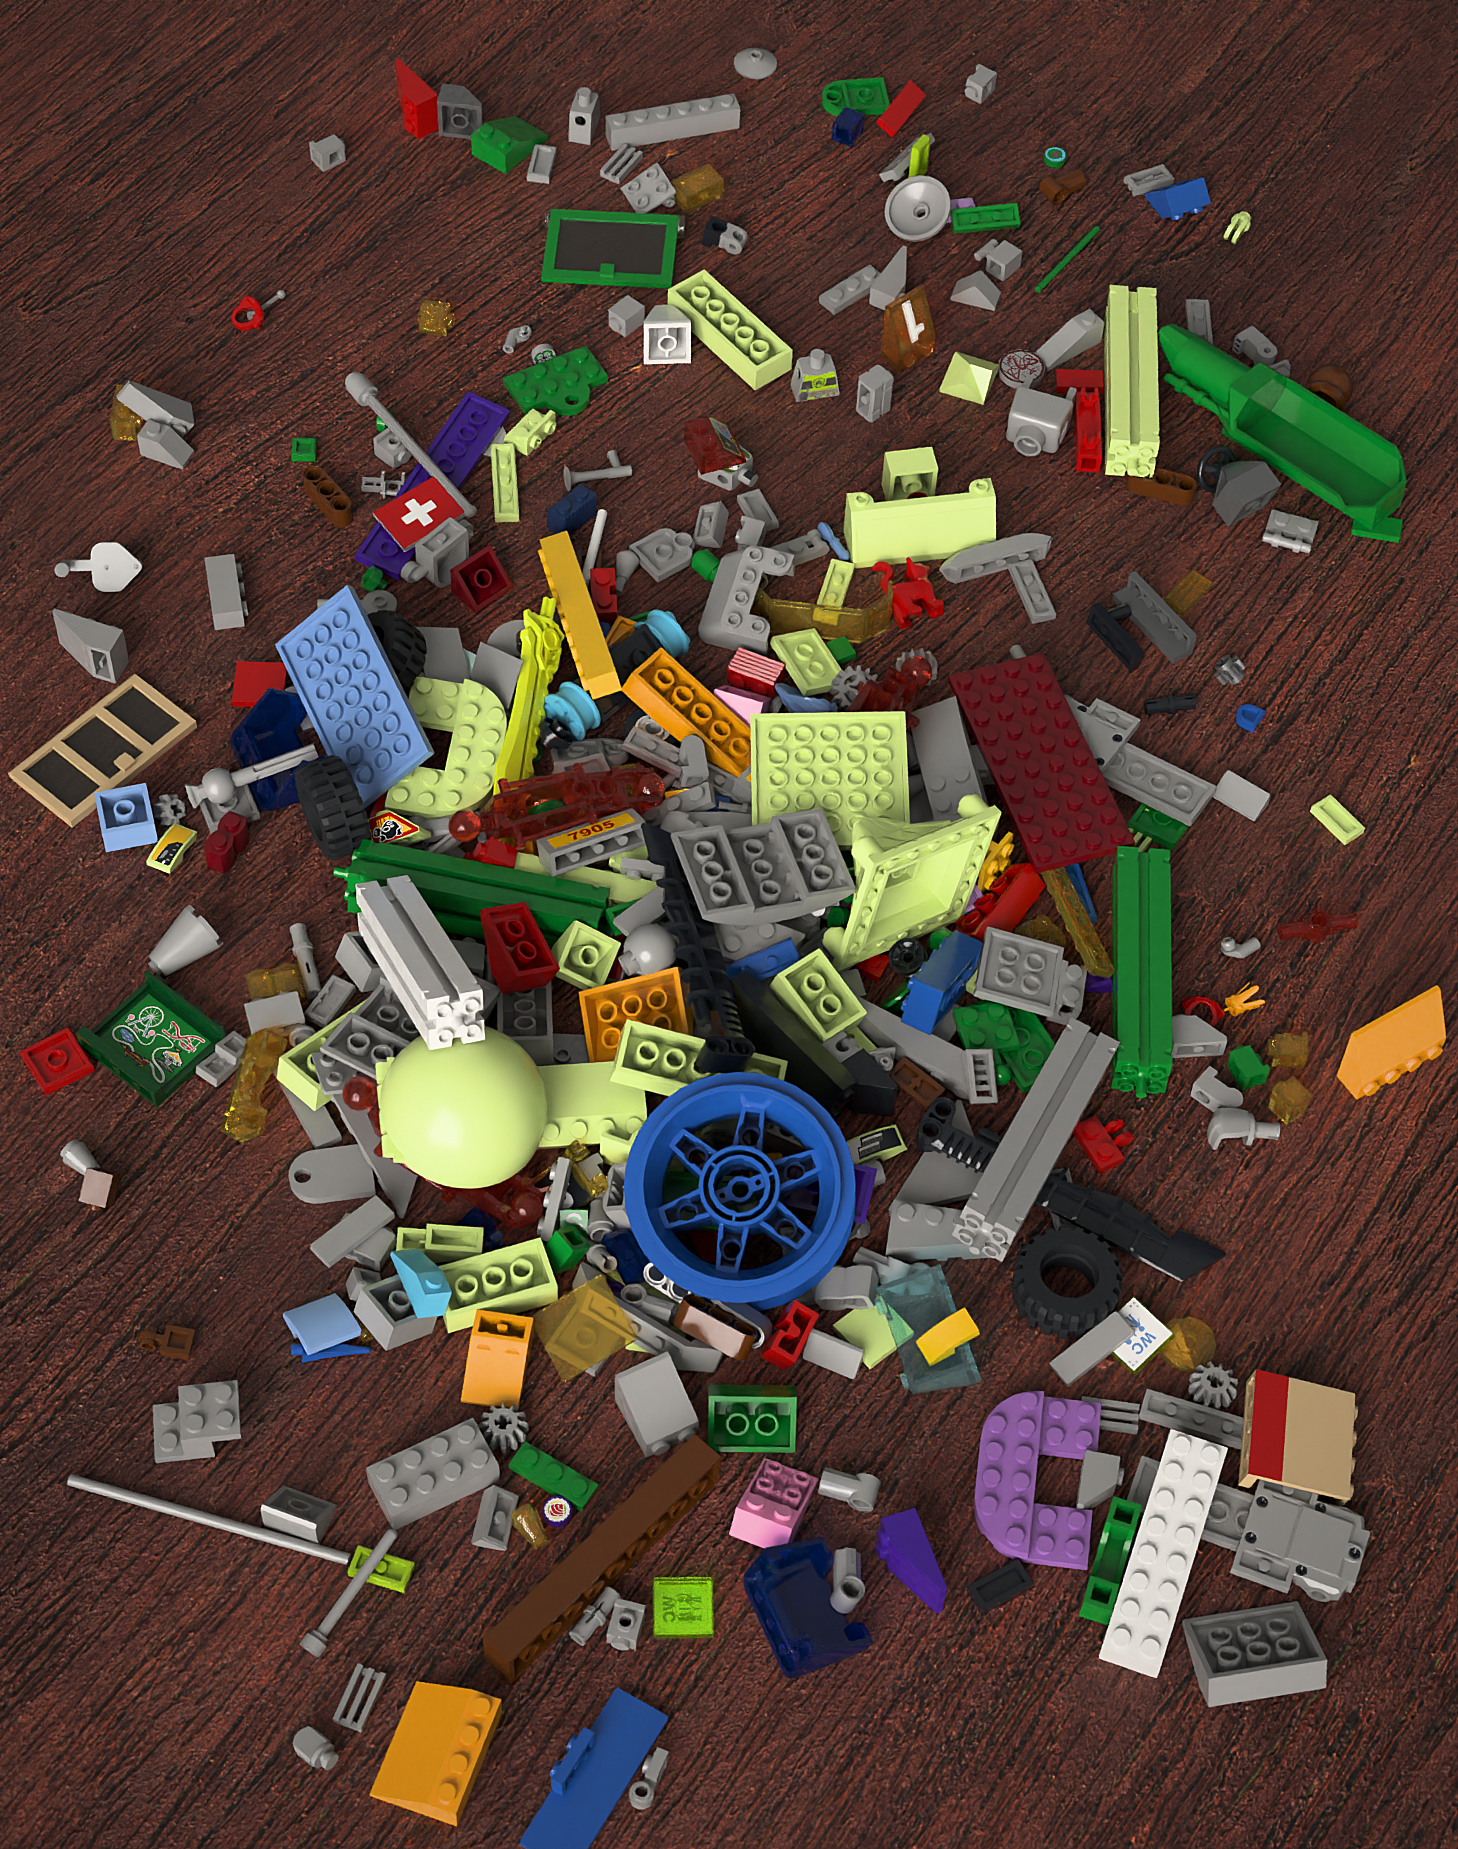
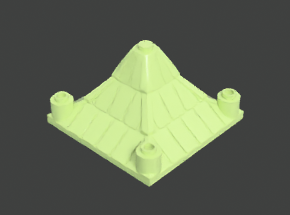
(910, 879)

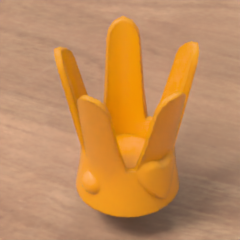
(1236, 1005)

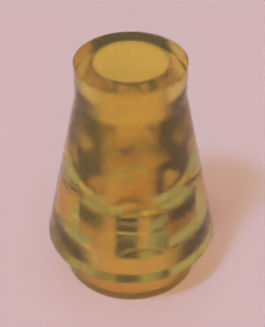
(529, 1524)

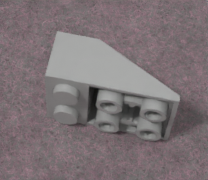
(93, 644)

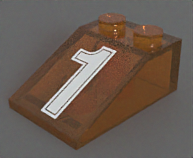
(907, 330)

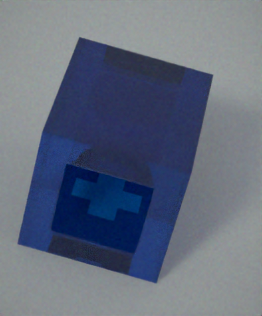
(848, 126)

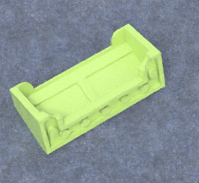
(919, 526)

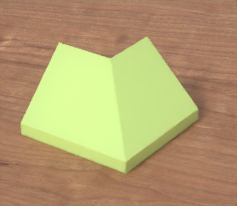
(969, 378)

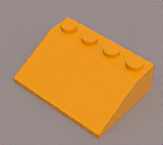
(647, 999)
(1394, 1044)
(438, 1750)

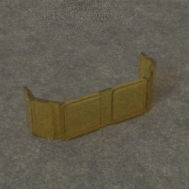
(828, 621)

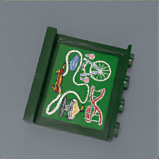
(153, 1039)

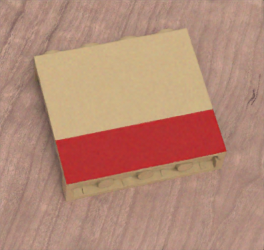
(1298, 1435)

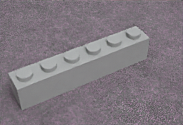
(673, 121)

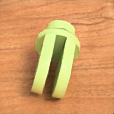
(1241, 223)

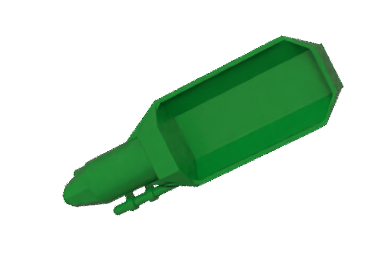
(1289, 427)

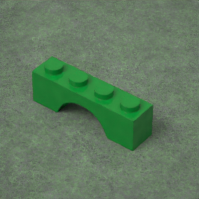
(1110, 1560)

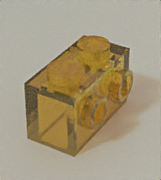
(123, 420)

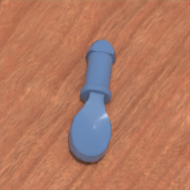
(827, 535)

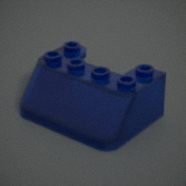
(265, 734)

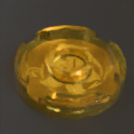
(1191, 1346)

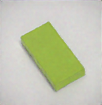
(919, 157)

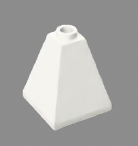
(667, 336)

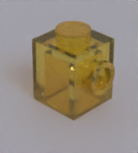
(435, 318)
(1289, 1100)

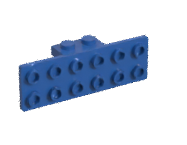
(595, 1774)

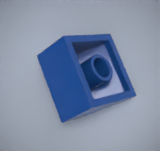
(1179, 198)

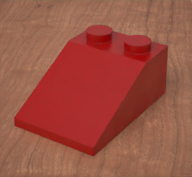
(416, 102)
(517, 948)

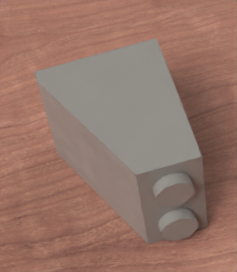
(655, 1405)

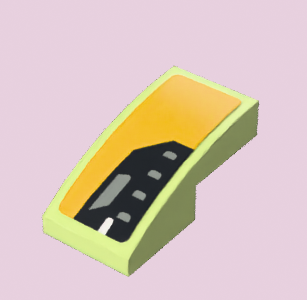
(170, 848)

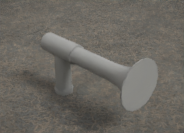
(615, 471)

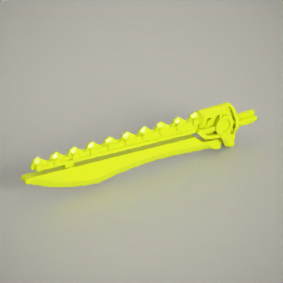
(540, 659)

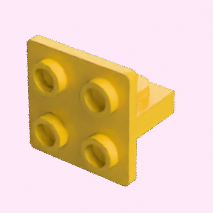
(995, 862)

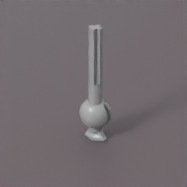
(221, 785)

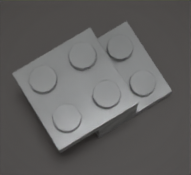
(194, 1423)

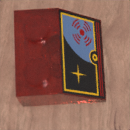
(712, 444)

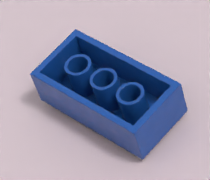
(940, 982)

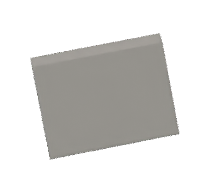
(297, 1514)

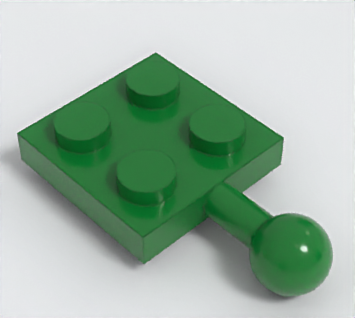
(988, 1028)

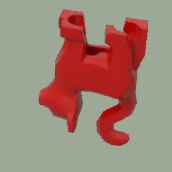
(912, 594)

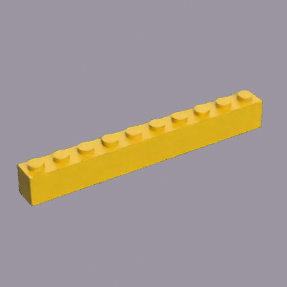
(578, 616)

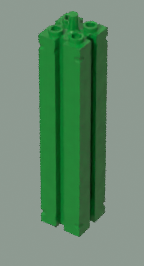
(462, 887)
(1142, 970)

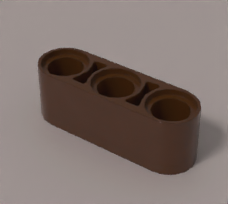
(1165, 486)
(327, 496)
(715, 1327)

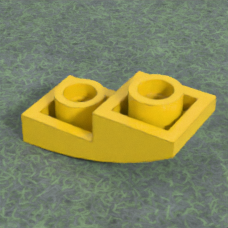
(946, 1336)

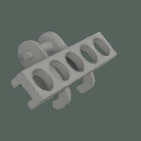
(384, 488)

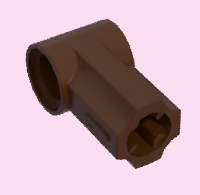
(1058, 188)

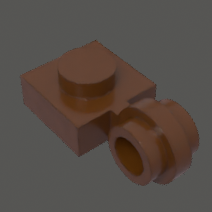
(175, 1342)

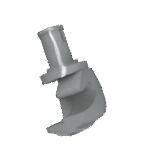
(1237, 1124)

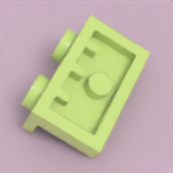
(531, 431)

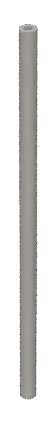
(209, 1519)

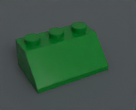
(752, 1418)

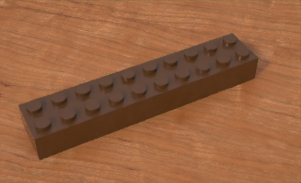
(601, 1558)

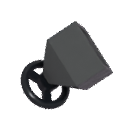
(1240, 485)

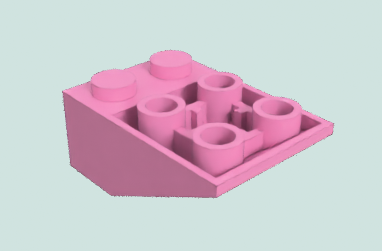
(773, 1505)

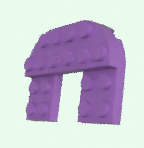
(1007, 1478)

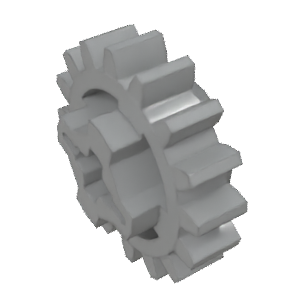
(847, 693)

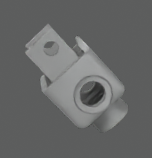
(1038, 419)

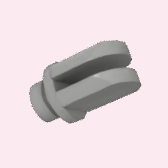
(315, 1748)

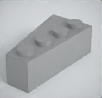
(925, 1233)

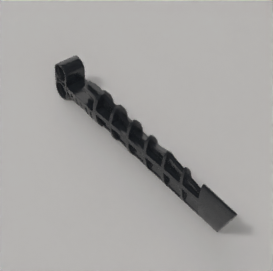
(706, 975)
(1088, 1209)

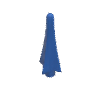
(333, 1351)

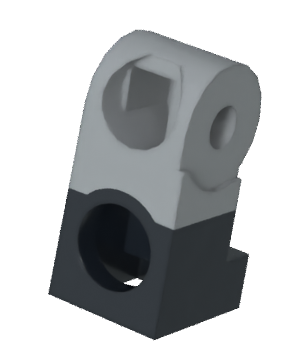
(724, 235)

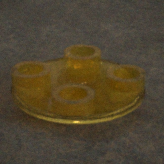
(1042, 930)

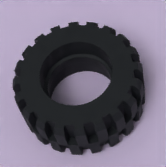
(401, 643)
(332, 806)
(1074, 1251)

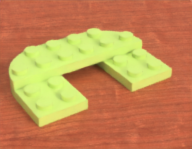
(476, 742)

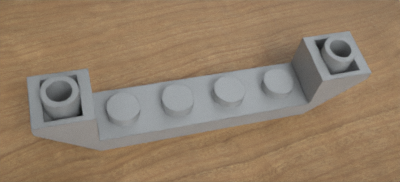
(658, 1338)

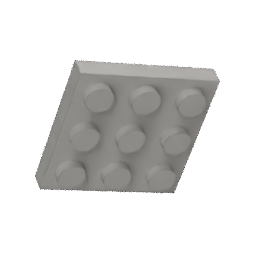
(1019, 972)

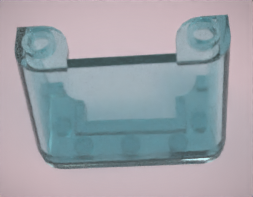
(912, 1309)

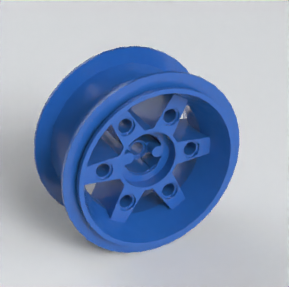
(754, 1101)

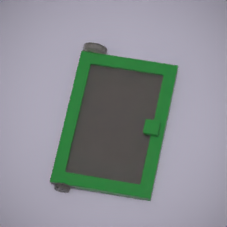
(611, 248)

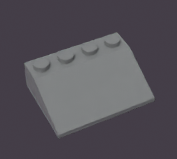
(1255, 1654)

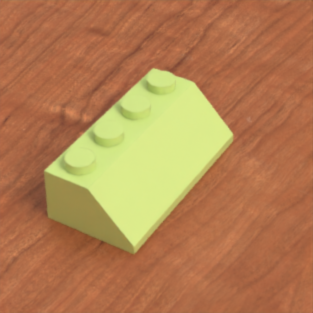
(499, 1282)

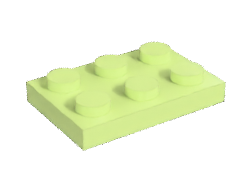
(807, 660)

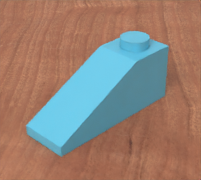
(423, 1282)

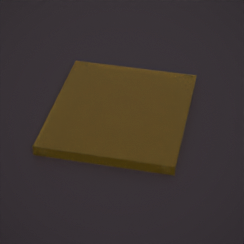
(583, 1328)

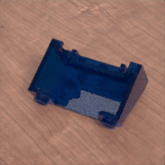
(795, 1608)

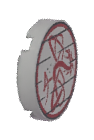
(1017, 365)

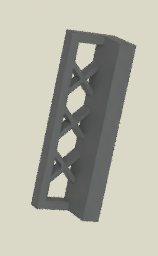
(1153, 619)

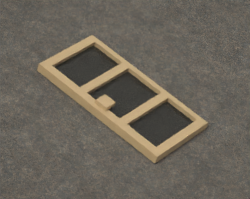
(103, 749)

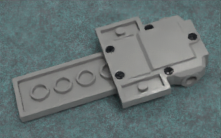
(1135, 770)
(1278, 1535)

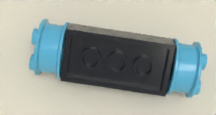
(627, 653)

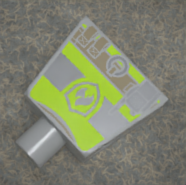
(814, 377)

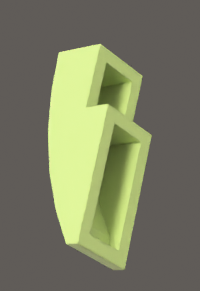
(442, 1242)

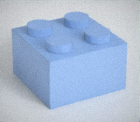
(125, 817)

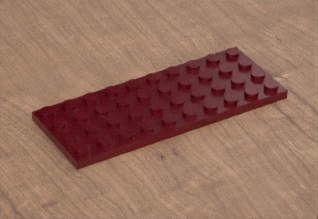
(1040, 762)

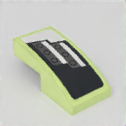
(876, 1144)

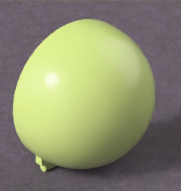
(462, 1109)

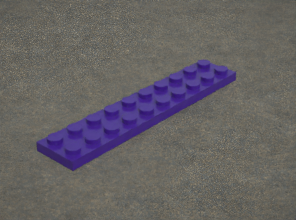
(456, 454)

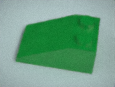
(505, 142)

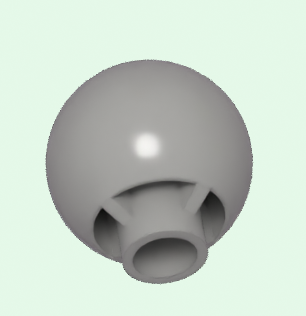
(648, 950)

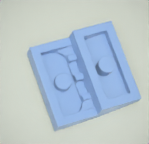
(322, 1323)

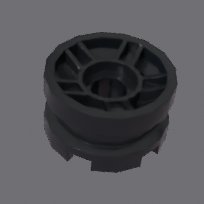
(903, 950)

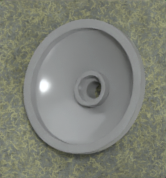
(910, 200)

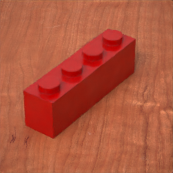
(1006, 904)

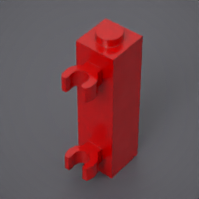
(1087, 431)

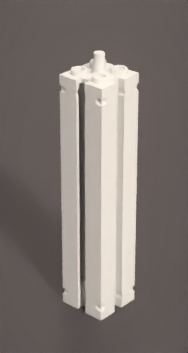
(420, 962)

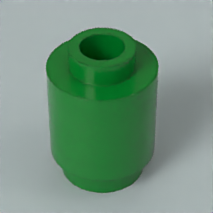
(705, 564)

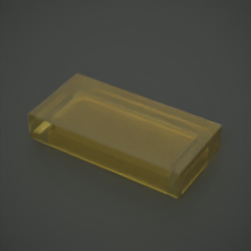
(1188, 592)

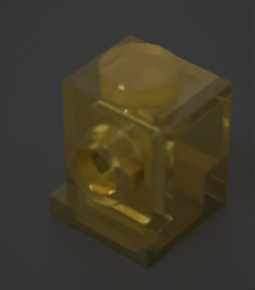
(1288, 1050)

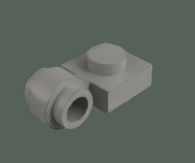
(653, 1769)

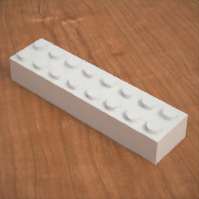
(1163, 1553)

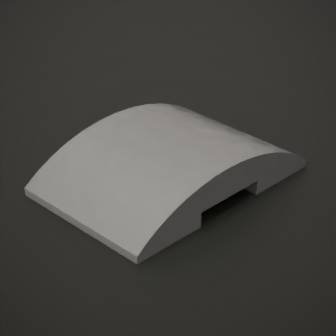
(764, 869)
(384, 1028)

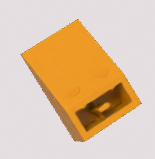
(497, 1359)

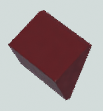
(479, 579)

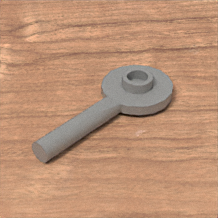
(373, 601)

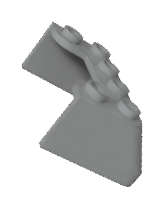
(728, 608)

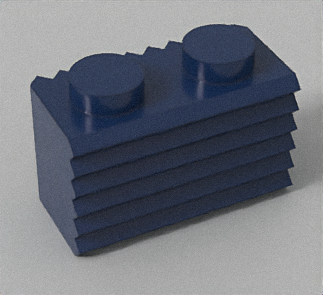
(572, 510)

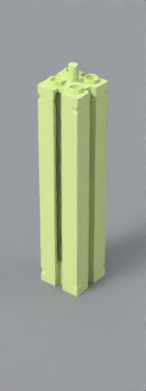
(1131, 382)

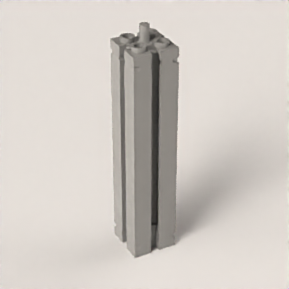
(1035, 1140)

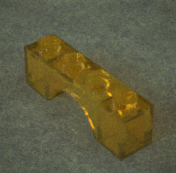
(260, 1057)

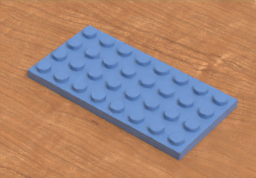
(354, 695)

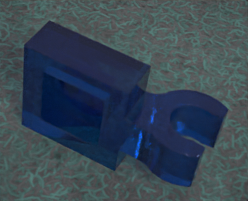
(478, 1218)

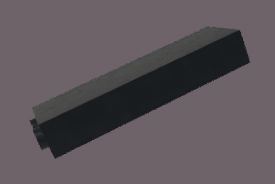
(783, 1037)

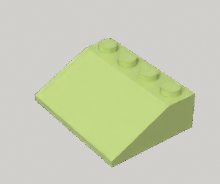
(587, 1103)

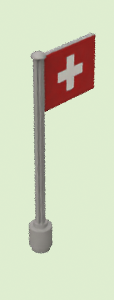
(426, 505)

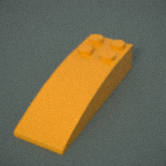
(688, 708)

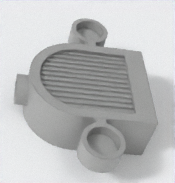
(440, 552)

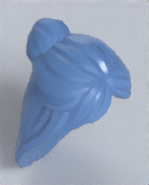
(797, 703)

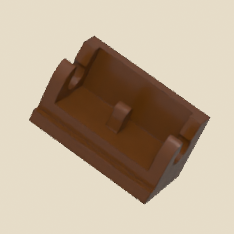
(916, 1083)

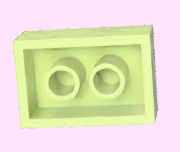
(818, 997)

